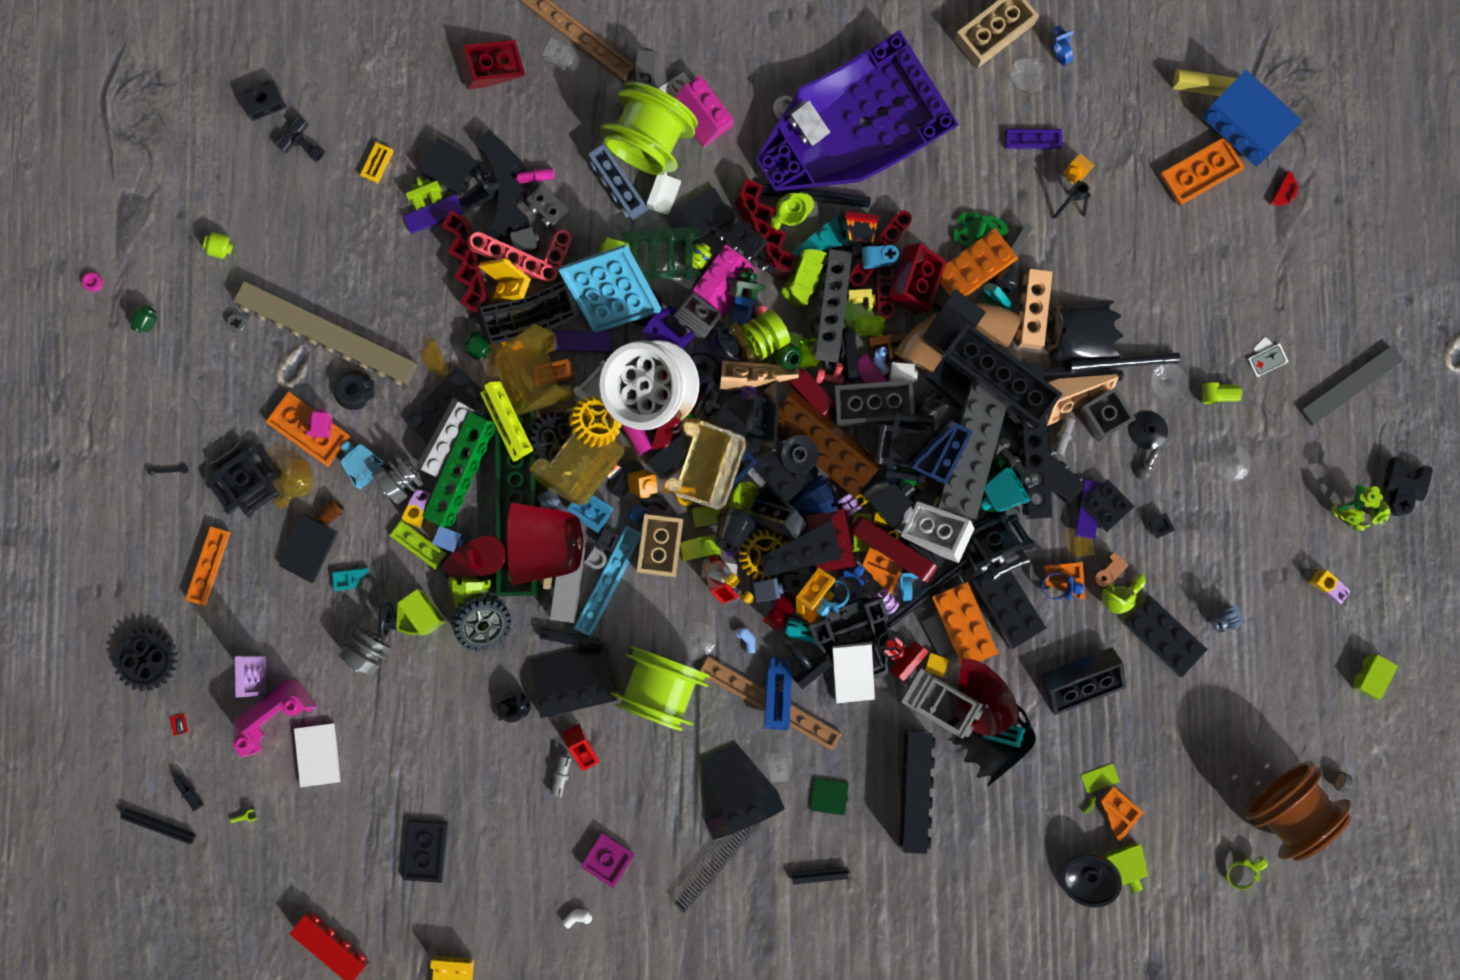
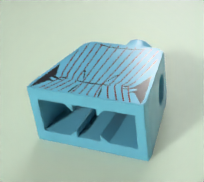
(360, 463)

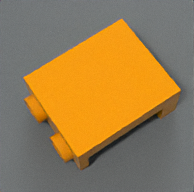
(812, 593)

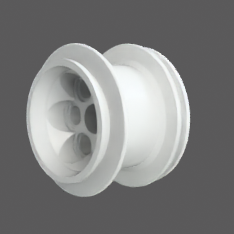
(619, 385)

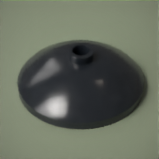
(1091, 889)

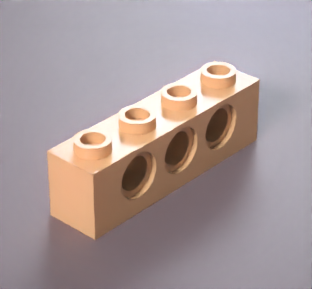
(1042, 281)

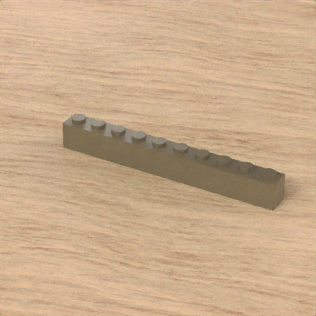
(325, 333)

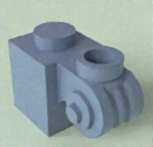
(550, 500)
(1227, 619)

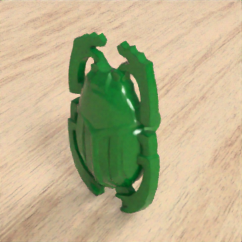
(977, 228)

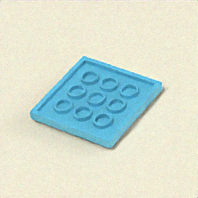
(610, 288)

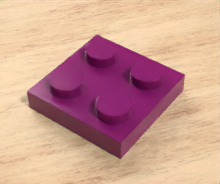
(607, 860)

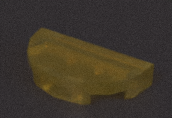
(434, 360)

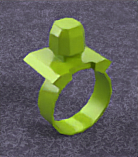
(1257, 865)

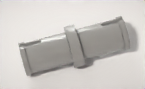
(1063, 436)
(561, 776)

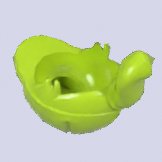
(792, 209)
(1120, 598)

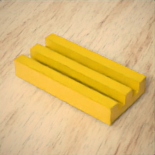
(370, 177)

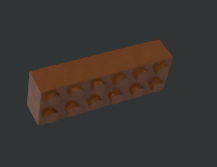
(837, 452)

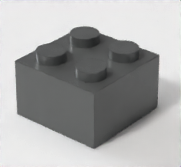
(1106, 414)

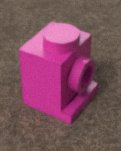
(320, 424)

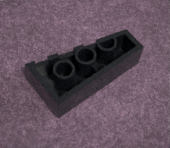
(806, 551)

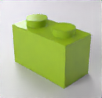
(1374, 676)

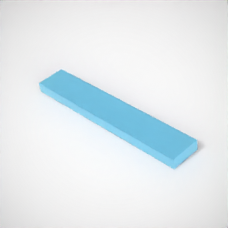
(608, 581)

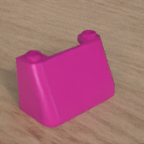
(288, 697)

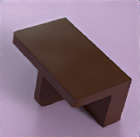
(891, 342)

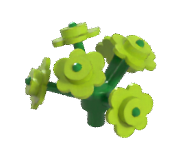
(1363, 498)

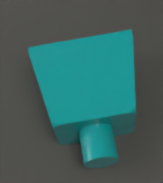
(1004, 492)

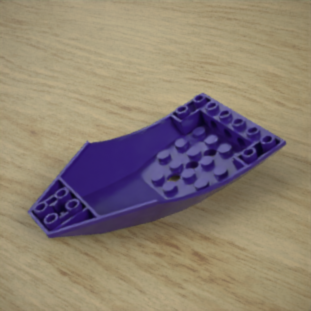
(842, 100)

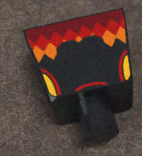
(857, 230)

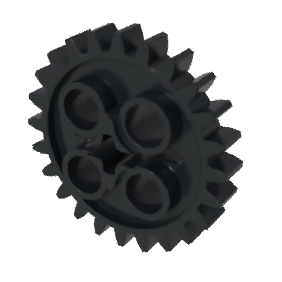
(540, 447)
(132, 648)

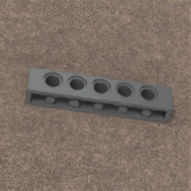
(840, 262)

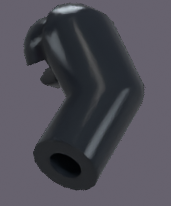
(655, 499)

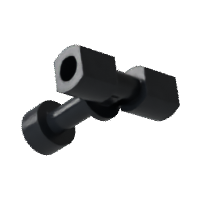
(296, 137)

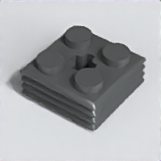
(697, 315)

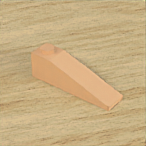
(738, 374)
(1077, 393)

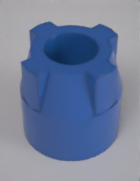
(637, 513)

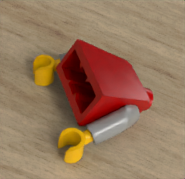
(723, 582)

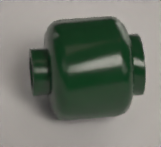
(142, 318)
(476, 346)
(787, 356)

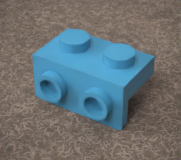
(593, 513)

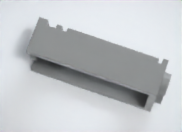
(919, 690)

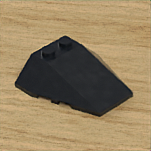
(855, 623)
(736, 793)

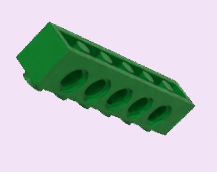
(451, 474)

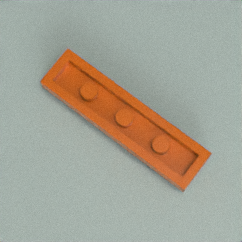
(207, 566)

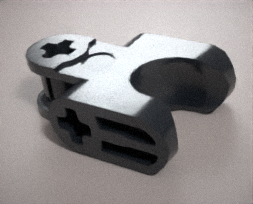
(1405, 490)

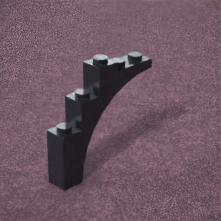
(510, 192)

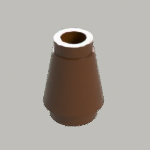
(330, 512)

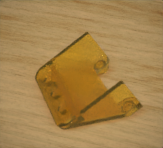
(529, 373)
(709, 465)
(578, 468)

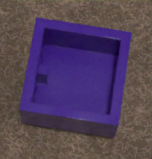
(659, 330)

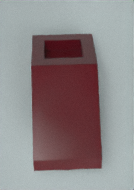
(664, 435)
(780, 611)

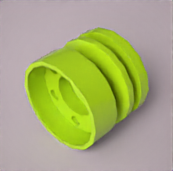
(765, 334)

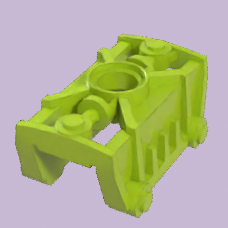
(804, 278)

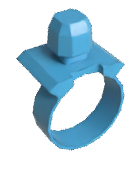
(906, 585)
(823, 609)

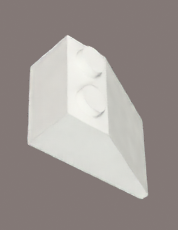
(938, 531)

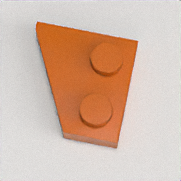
(882, 569)
(1058, 582)
(1120, 812)

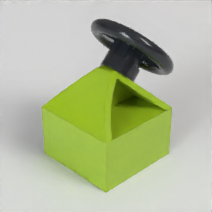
(414, 616)

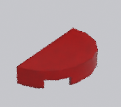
(1286, 190)

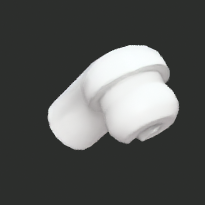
(578, 915)

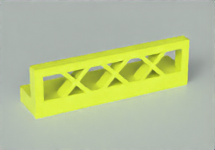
(506, 420)

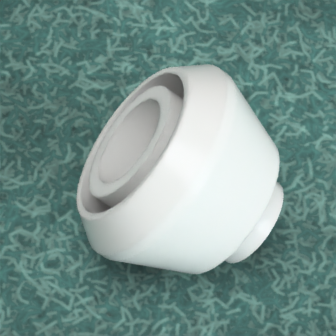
(781, 105)

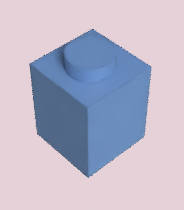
(448, 539)

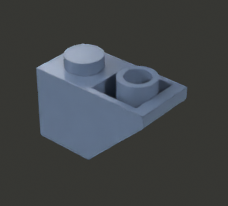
(767, 590)

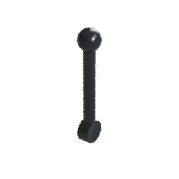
(183, 469)

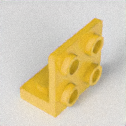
(512, 281)
(452, 968)

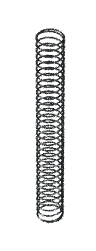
(716, 870)

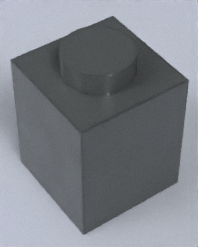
(525, 240)

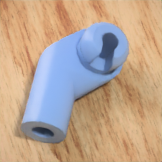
(879, 360)
(748, 637)

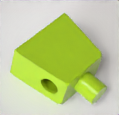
(1130, 864)

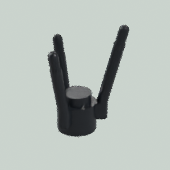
(1078, 192)

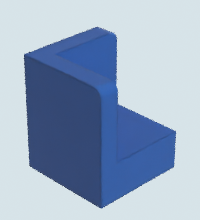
(742, 310)

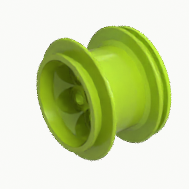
(648, 128)
(659, 689)

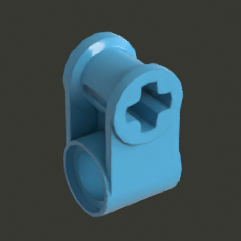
(876, 256)

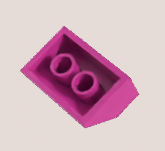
(710, 112)
(713, 284)

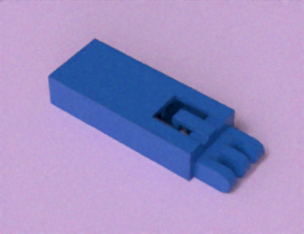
(777, 703)

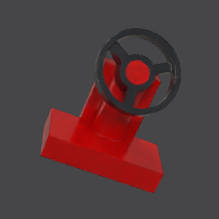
(904, 657)

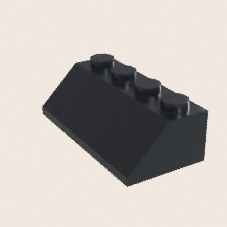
(1084, 680)

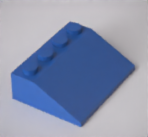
(1251, 118)

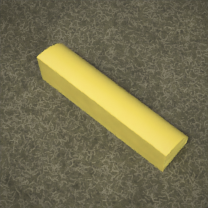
(1201, 82)

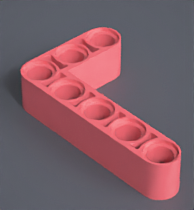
(522, 257)

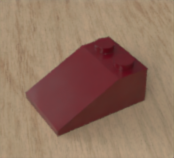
(490, 63)

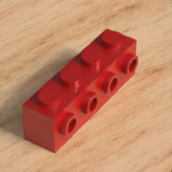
(329, 947)

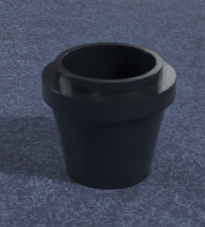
(733, 529)

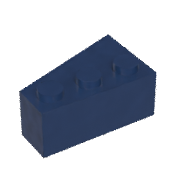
(942, 452)

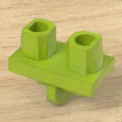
(423, 190)

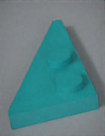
(824, 239)

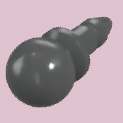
(1144, 472)

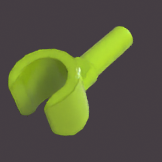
(243, 817)

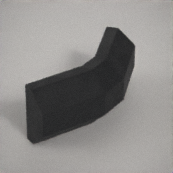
(544, 308)

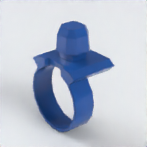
(1061, 45)
(856, 572)
(1072, 587)

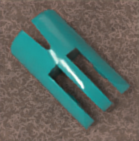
(799, 630)

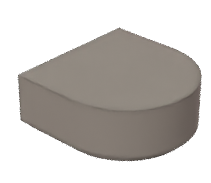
(596, 559)

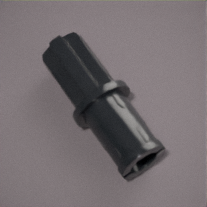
(188, 792)

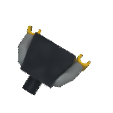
(890, 504)

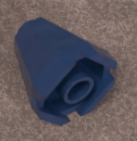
(815, 498)

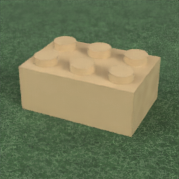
(660, 545)

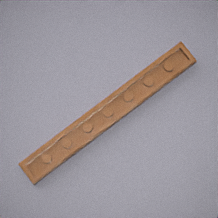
(581, 37)
(756, 695)

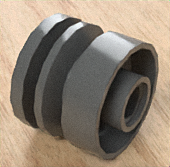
(394, 481)
(363, 654)

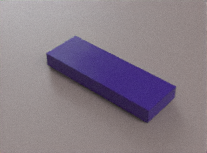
(1033, 139)
(432, 214)
(583, 341)
(1086, 525)

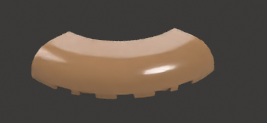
(997, 324)

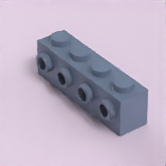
(619, 183)

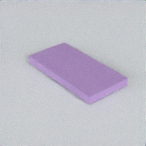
(250, 676)

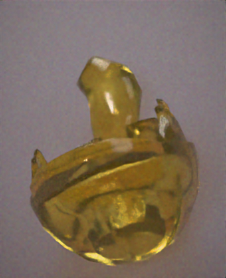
(295, 482)

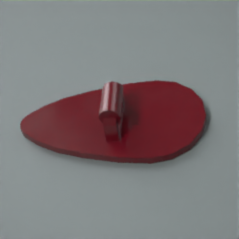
(476, 558)

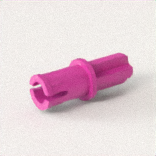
(535, 175)

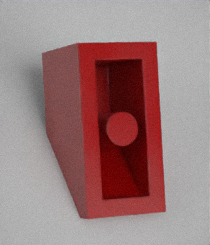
(580, 747)

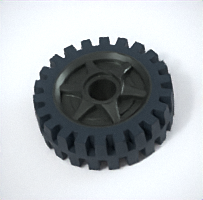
(477, 609)

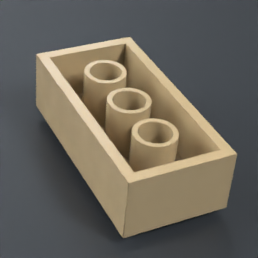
(995, 29)

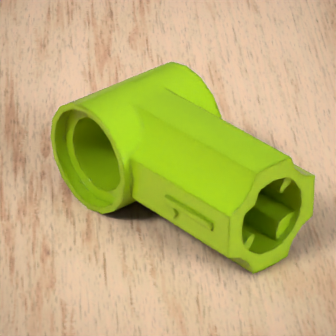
(1215, 393)

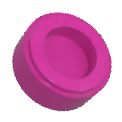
(92, 282)

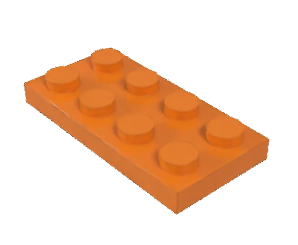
(1202, 171)
(977, 264)
(292, 421)
(964, 624)

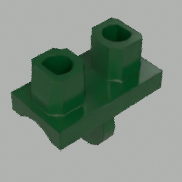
(747, 282)

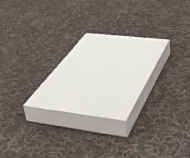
(853, 672)
(317, 755)

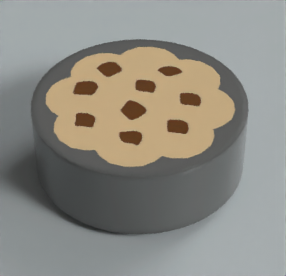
(1343, 782)

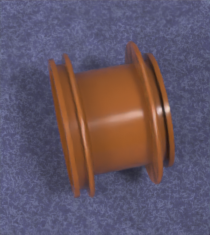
(1299, 812)

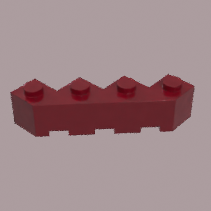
(758, 218)
(469, 273)

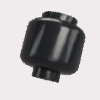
(1007, 280)

